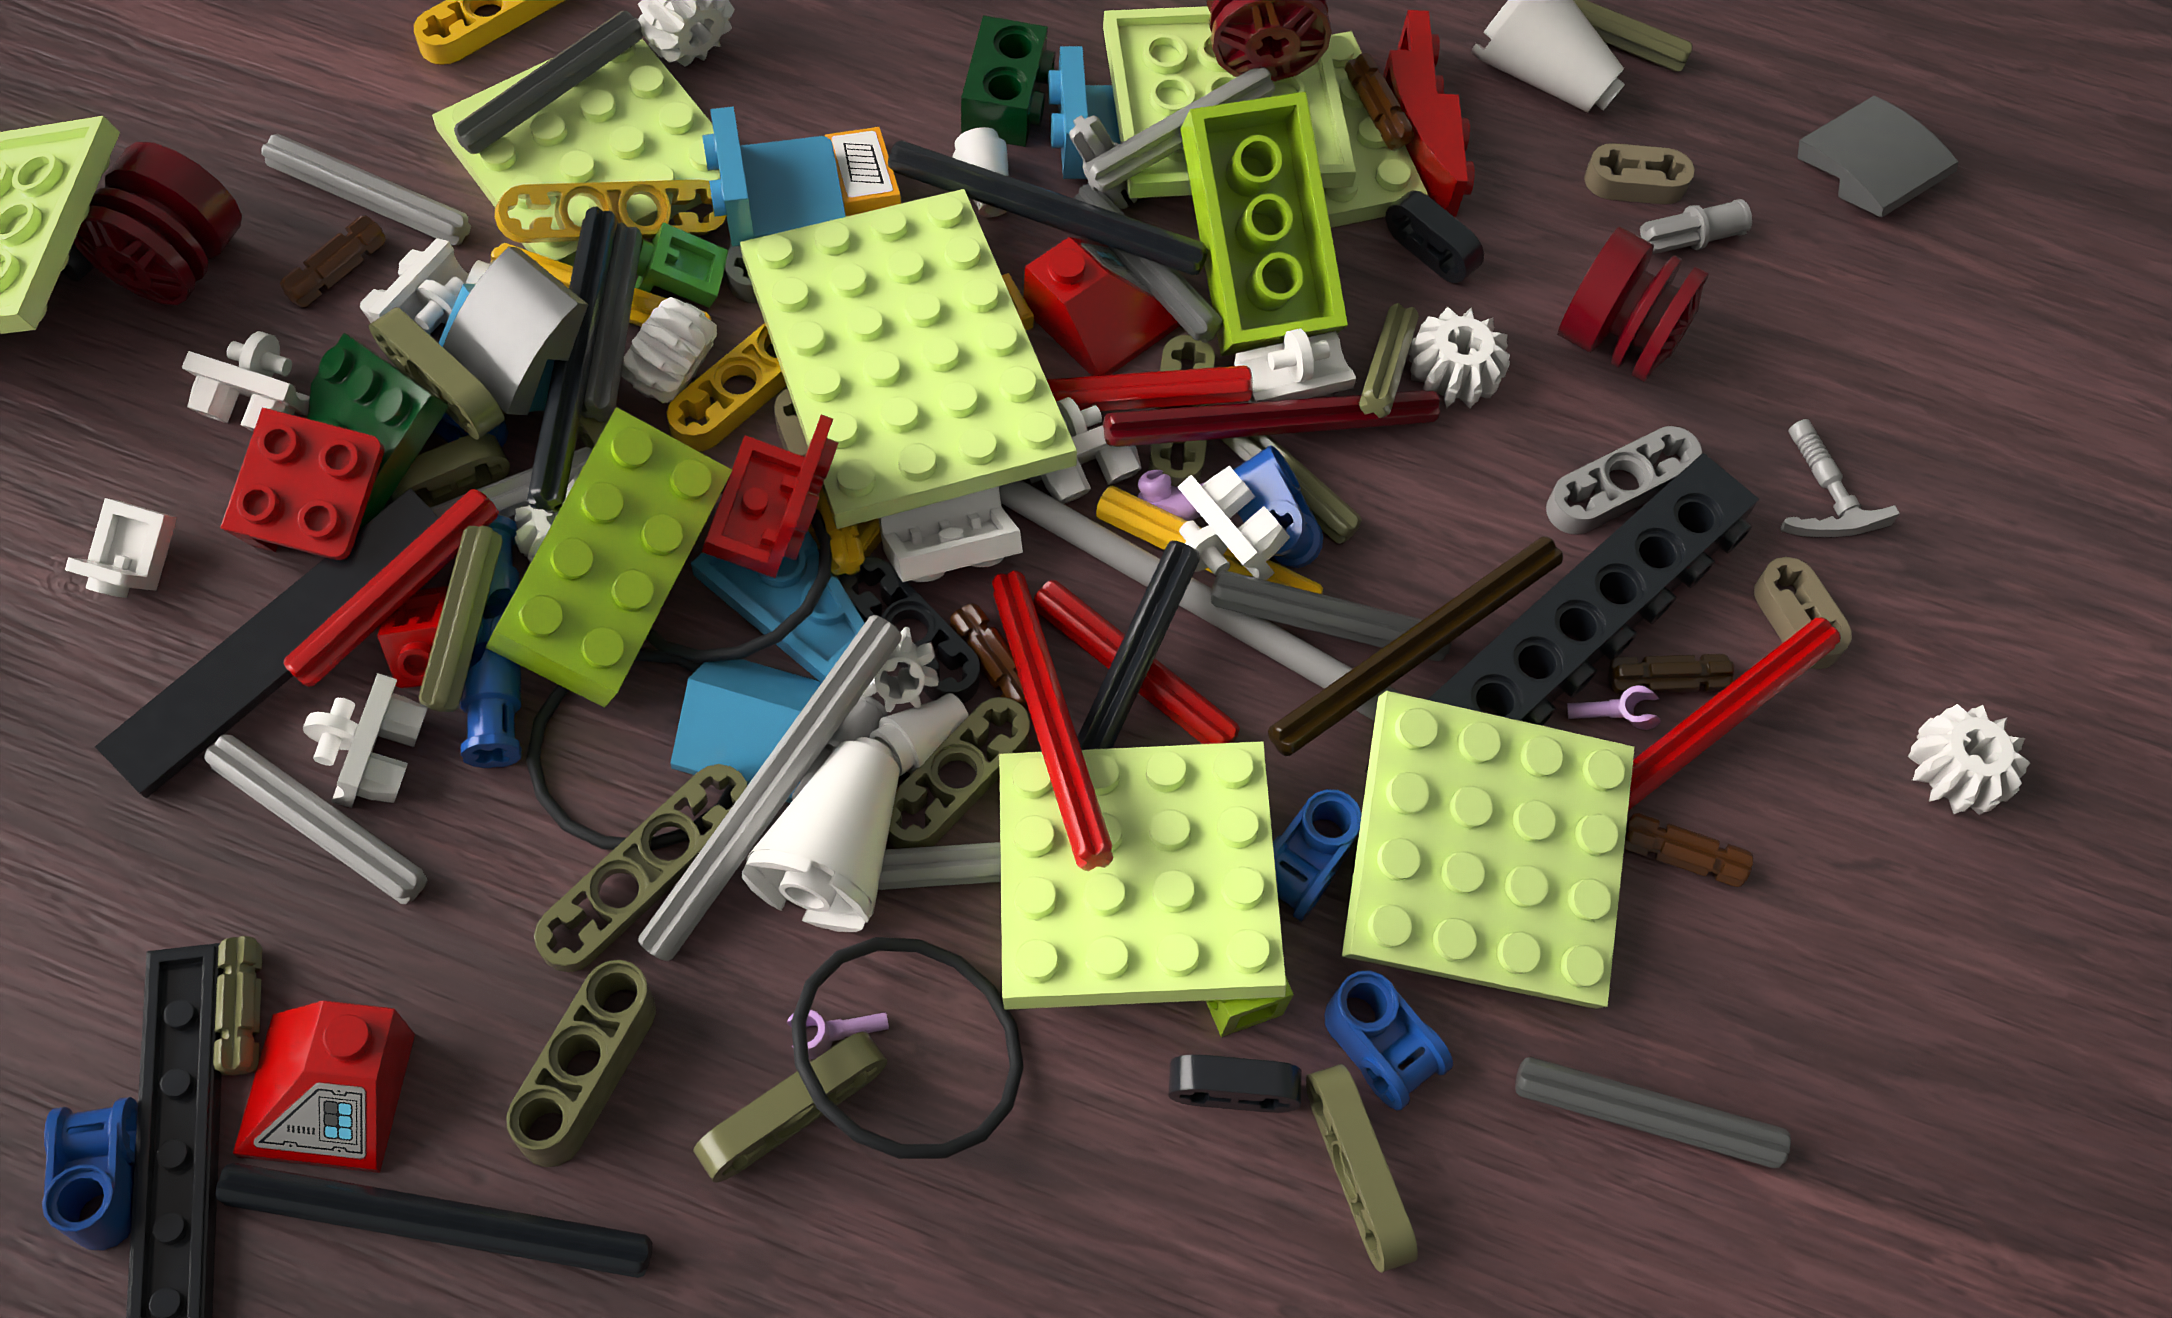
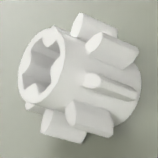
(910, 680)

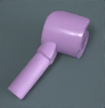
(1618, 708)
(839, 1029)

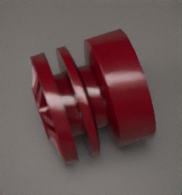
(1269, 35)
(157, 223)
(1632, 304)

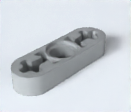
(1611, 500)

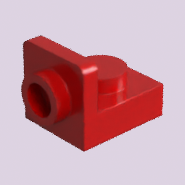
(410, 636)

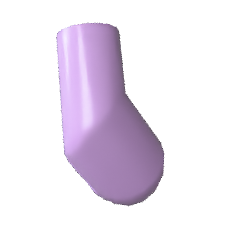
(1157, 490)

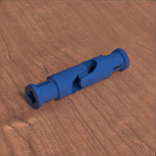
(493, 681)

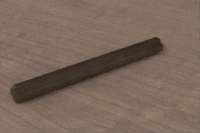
(1414, 646)

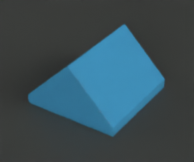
(737, 715)

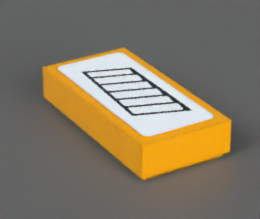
(864, 171)

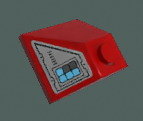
(1094, 305)
(327, 1086)

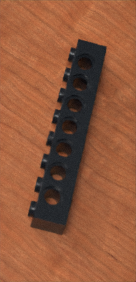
(1697, 499)

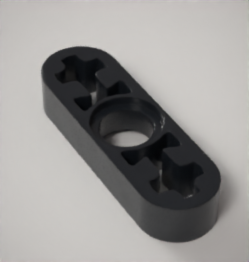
(906, 603)

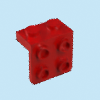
(303, 485)
(770, 502)

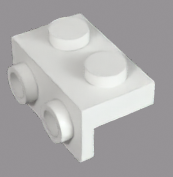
(949, 536)

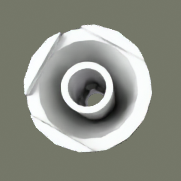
(1554, 51)
(831, 840)

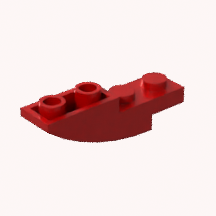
(1434, 116)

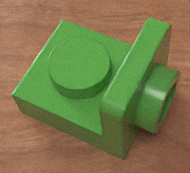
(681, 265)

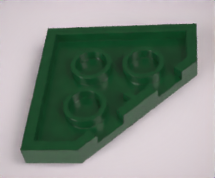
(375, 398)

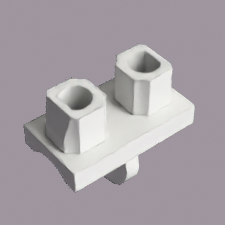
(425, 287)
(1298, 368)
(220, 383)
(1115, 462)
(1217, 502)
(363, 771)

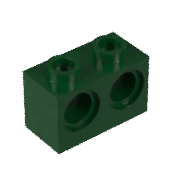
(1006, 79)

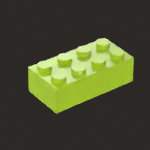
(1263, 221)
(609, 559)

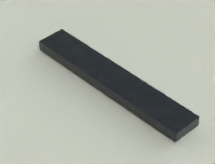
(251, 660)
(176, 1139)

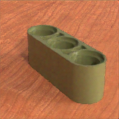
(583, 1096)

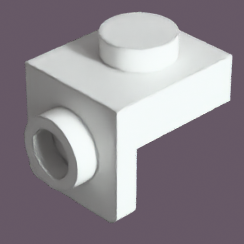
(126, 549)

